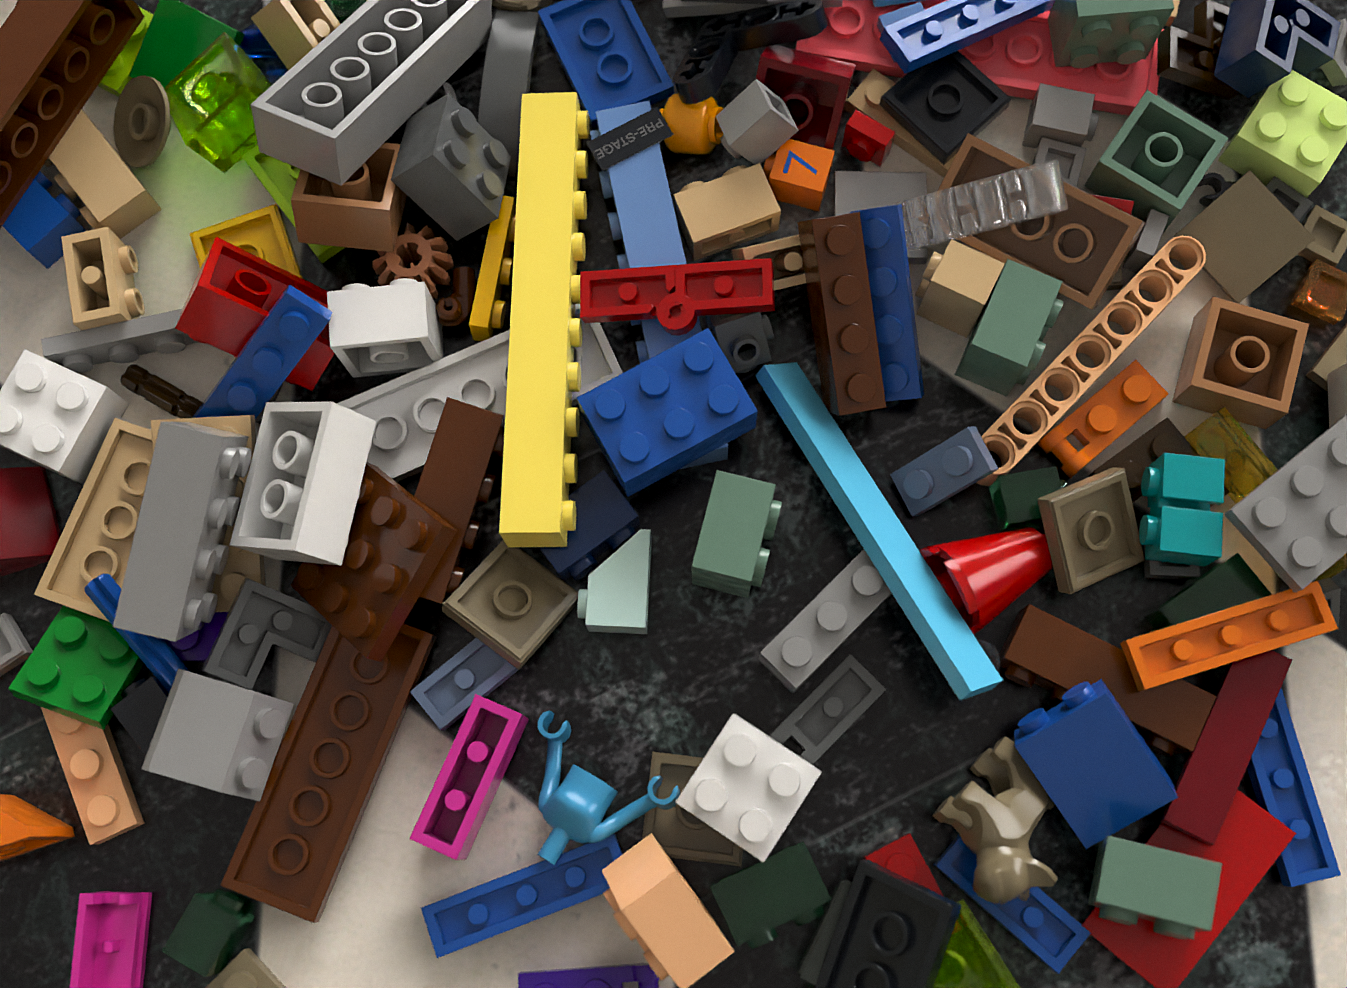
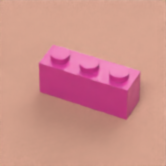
(469, 778)

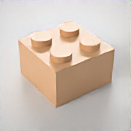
(664, 914)

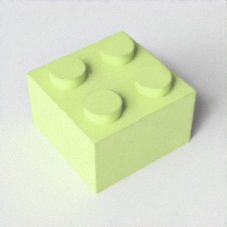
(1290, 134)

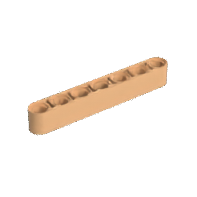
(1100, 344)

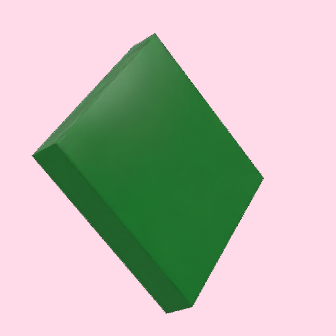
(176, 39)

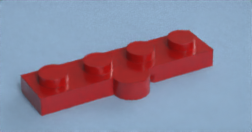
(677, 292)

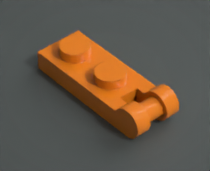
(1104, 417)

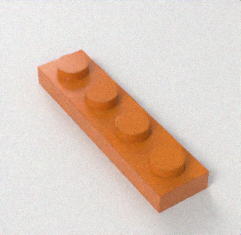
(1228, 636)

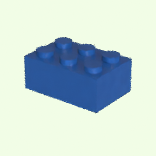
(668, 411)

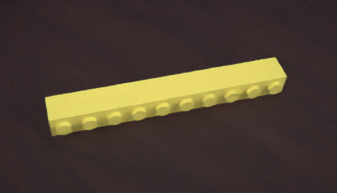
(544, 325)

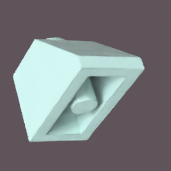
(619, 589)

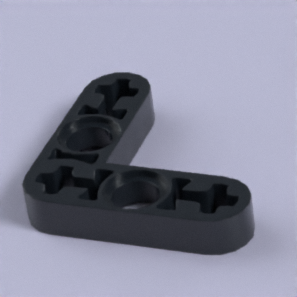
(725, 35)

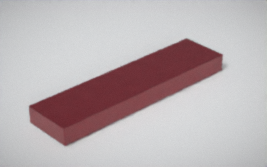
(1225, 745)

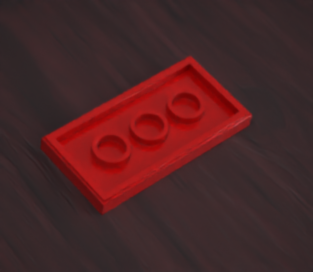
(1245, 848)

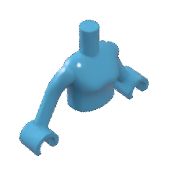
(582, 799)

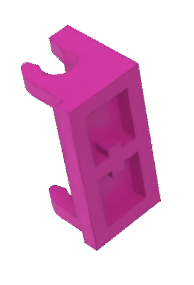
(111, 940)

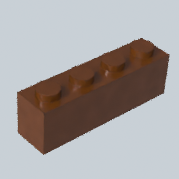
(842, 313)
(456, 481)
(1061, 656)

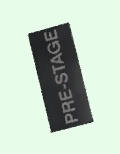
(629, 138)

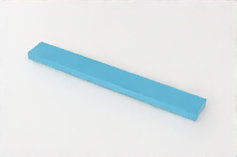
(879, 531)

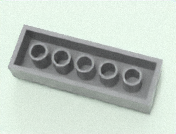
(366, 82)

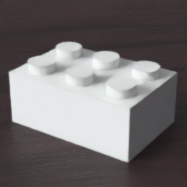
(303, 482)

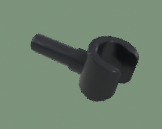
(1218, 183)

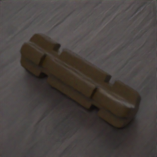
(159, 392)

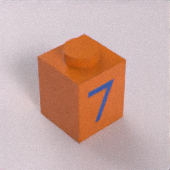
(799, 173)

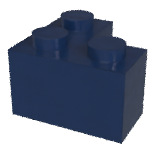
(1271, 39)

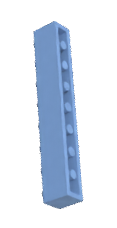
(647, 229)

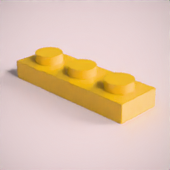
(495, 272)

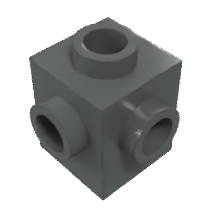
(742, 338)

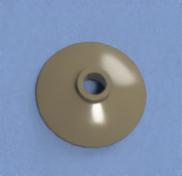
(141, 121)

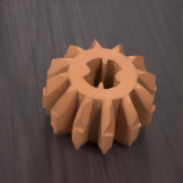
(411, 248)

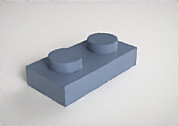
(944, 471)
(452, 686)

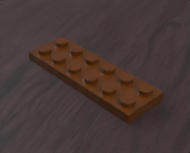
(326, 773)

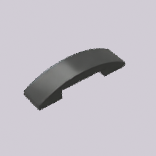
(507, 77)

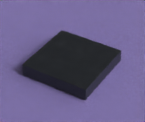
(944, 104)

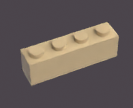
(101, 179)

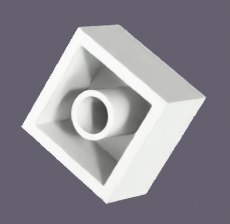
(384, 327)
(56, 416)
(748, 787)

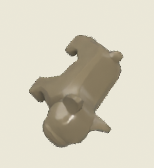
(1001, 825)

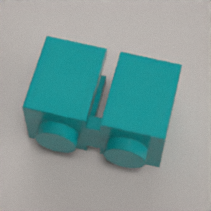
(1180, 516)

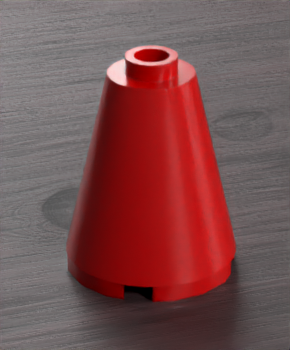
(989, 571)

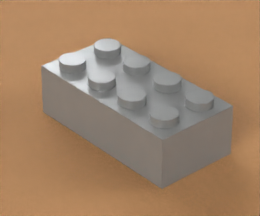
(182, 530)

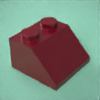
(812, 89)
(26, 519)

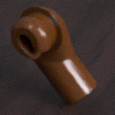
(458, 306)

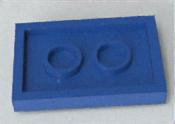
(605, 54)

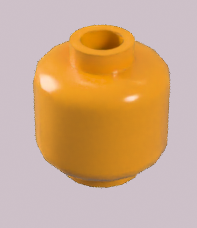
(692, 125)

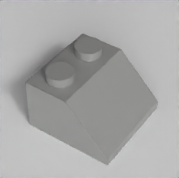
(218, 735)

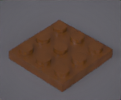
(384, 567)

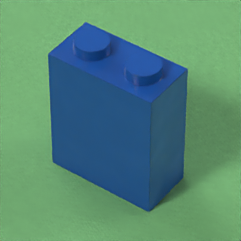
(1093, 762)

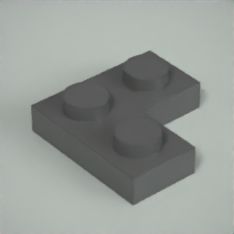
(254, 624)

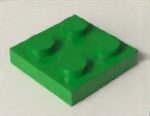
(78, 668)

